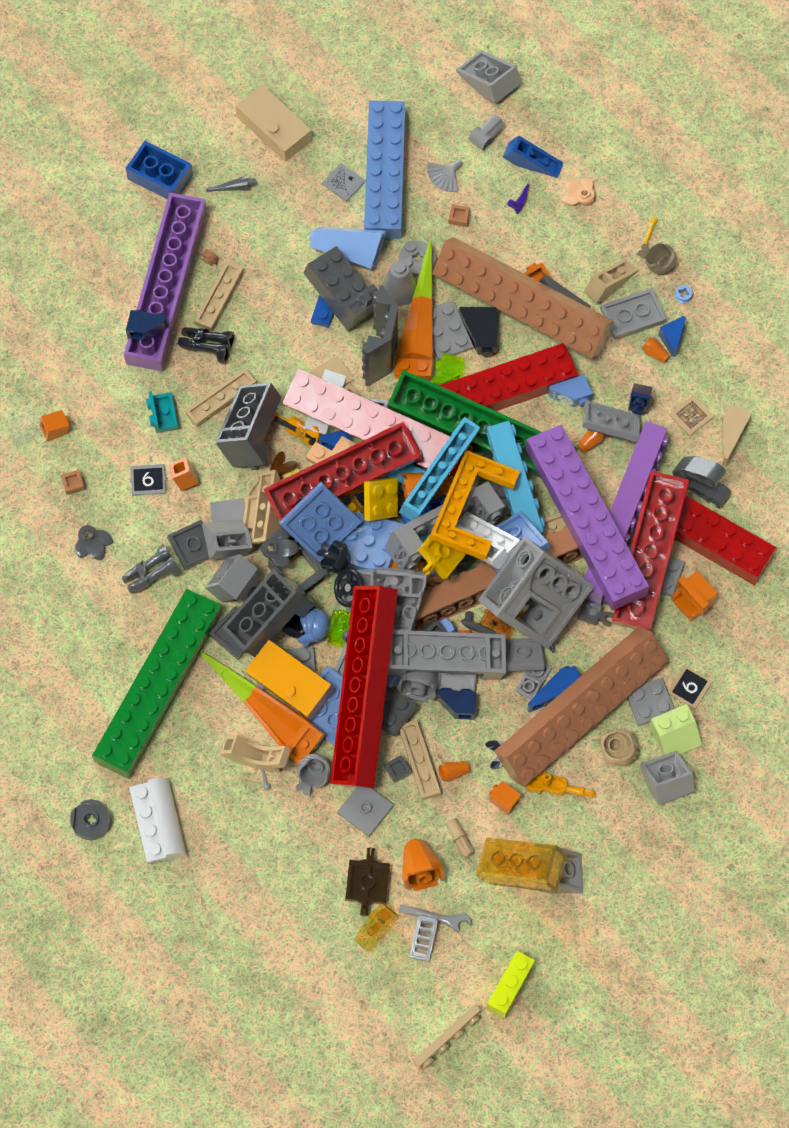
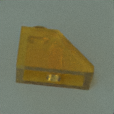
(376, 927)

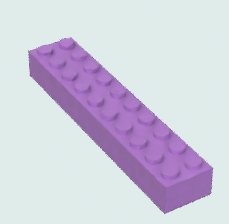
(167, 276)
(632, 490)
(587, 517)

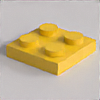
(380, 499)

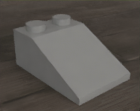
(490, 75)

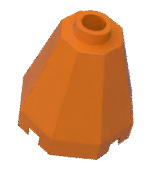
(420, 866)

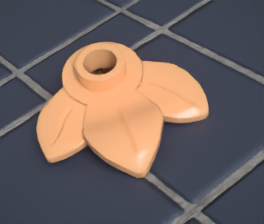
(577, 190)

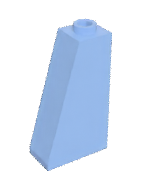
(357, 245)

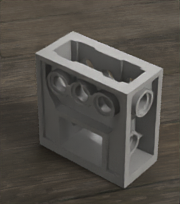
(552, 602)

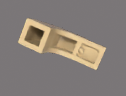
(255, 755)

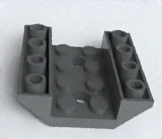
(380, 352)

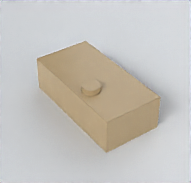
(273, 123)

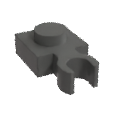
(592, 613)

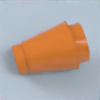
(655, 350)
(590, 440)
(453, 770)

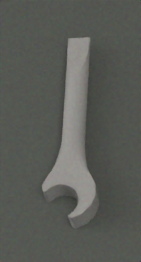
(451, 921)

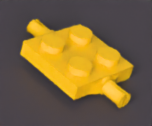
(439, 557)

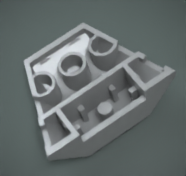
(409, 595)

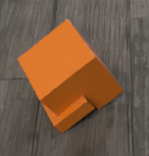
(694, 595)

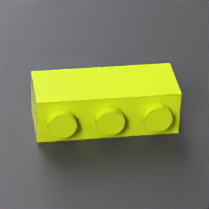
(510, 984)

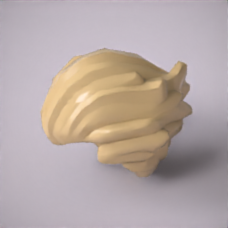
(619, 747)

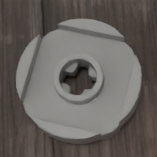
(412, 249)

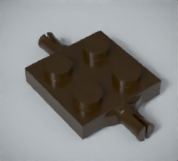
(367, 882)

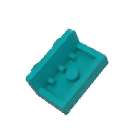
(163, 412)

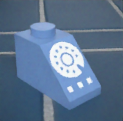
(572, 391)

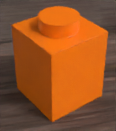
(54, 425)
(183, 473)
(504, 797)

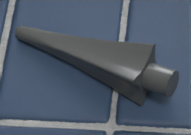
(239, 184)

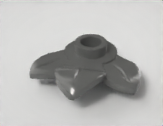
(93, 545)
(282, 548)

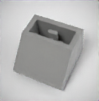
(226, 539)

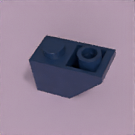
(145, 325)
(639, 399)
(458, 703)

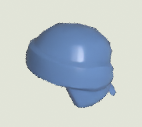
(315, 626)

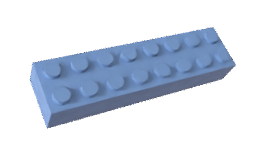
(385, 167)

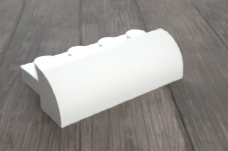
(502, 542)
(158, 821)

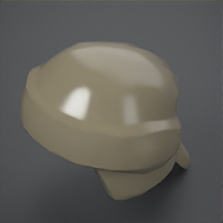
(659, 252)

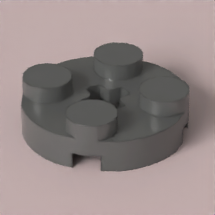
(97, 828)

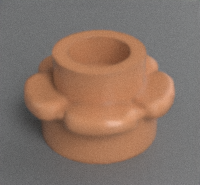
(209, 257)

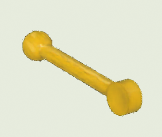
(654, 220)

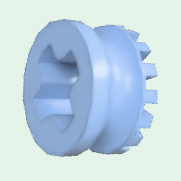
(687, 297)

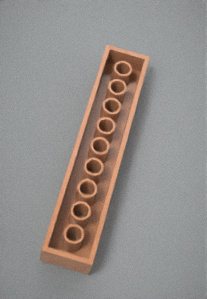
(522, 297)
(464, 590)
(581, 706)

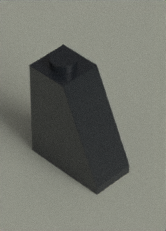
(481, 328)

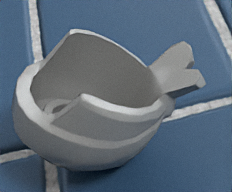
(312, 772)

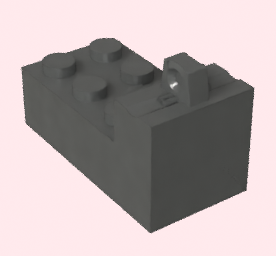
(341, 288)
(247, 425)
(267, 612)

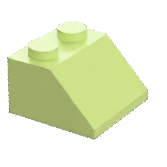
(676, 731)

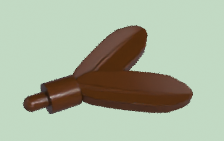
(280, 467)

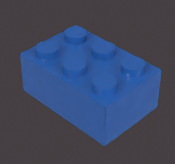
(159, 170)

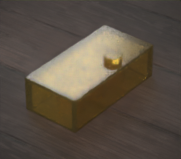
(521, 864)

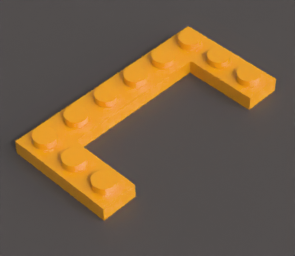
(445, 526)

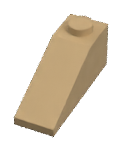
(609, 280)
(733, 426)

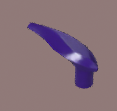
(518, 205)

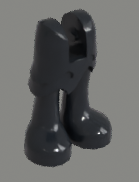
(199, 342)

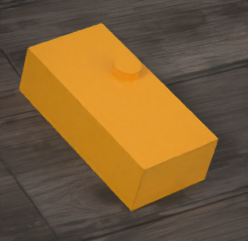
(289, 680)

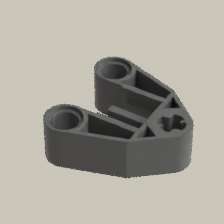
(704, 479)

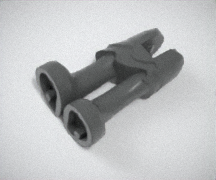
(146, 578)

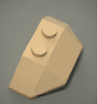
(258, 513)

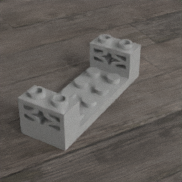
(406, 539)
(448, 653)

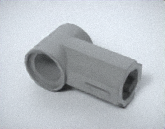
(484, 135)

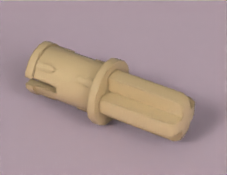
(459, 837)

